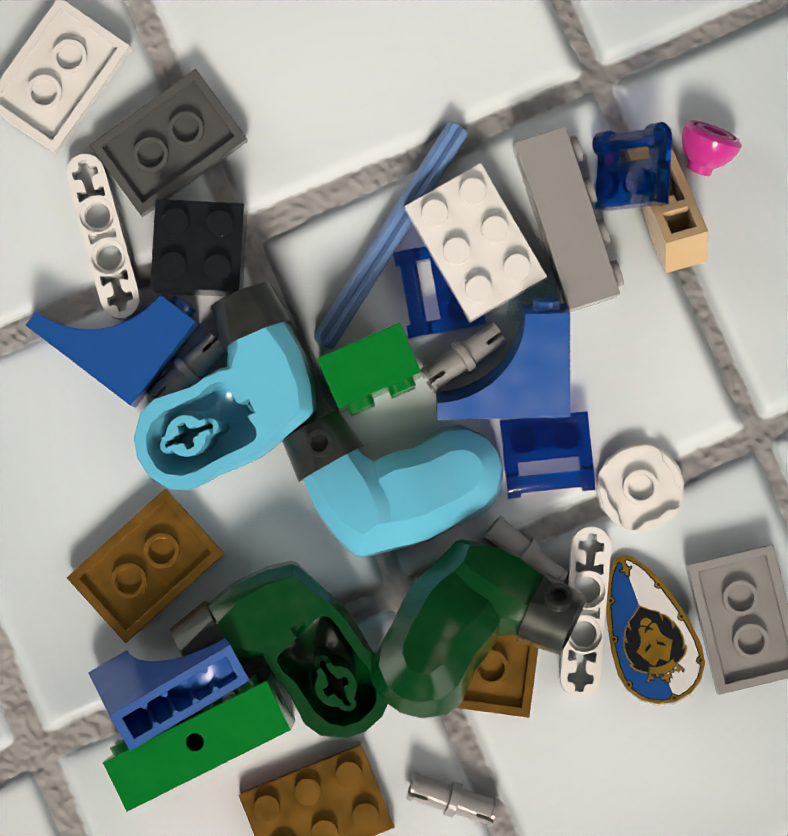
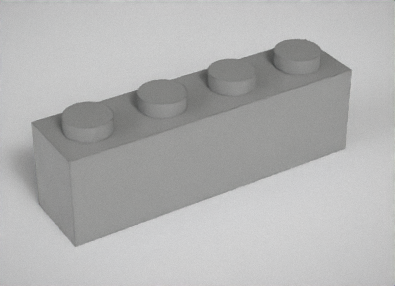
(567, 220)

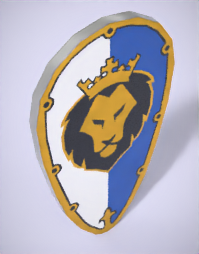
(650, 636)

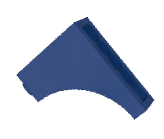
(127, 355)
(529, 379)
(156, 695)

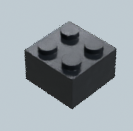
(198, 247)

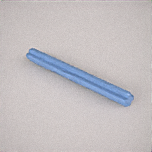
(389, 236)

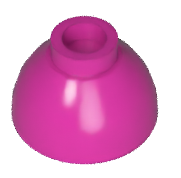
(708, 146)

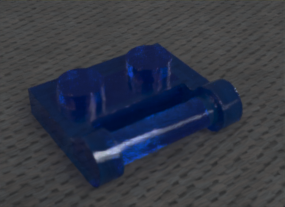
(636, 181)
(450, 312)
(547, 440)

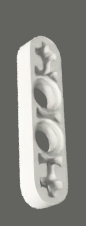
(98, 238)
(592, 612)

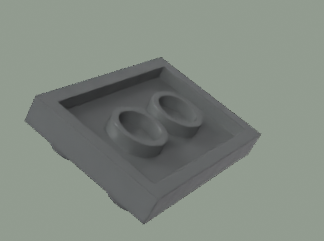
(169, 142)

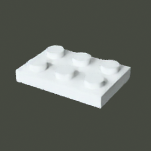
(59, 75)
(475, 242)

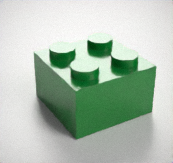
(370, 369)

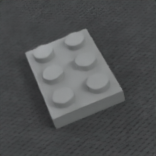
(742, 617)

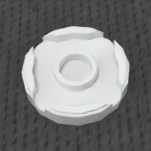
(639, 487)

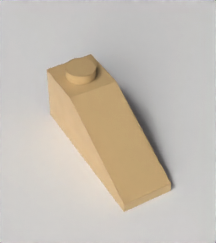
(675, 227)

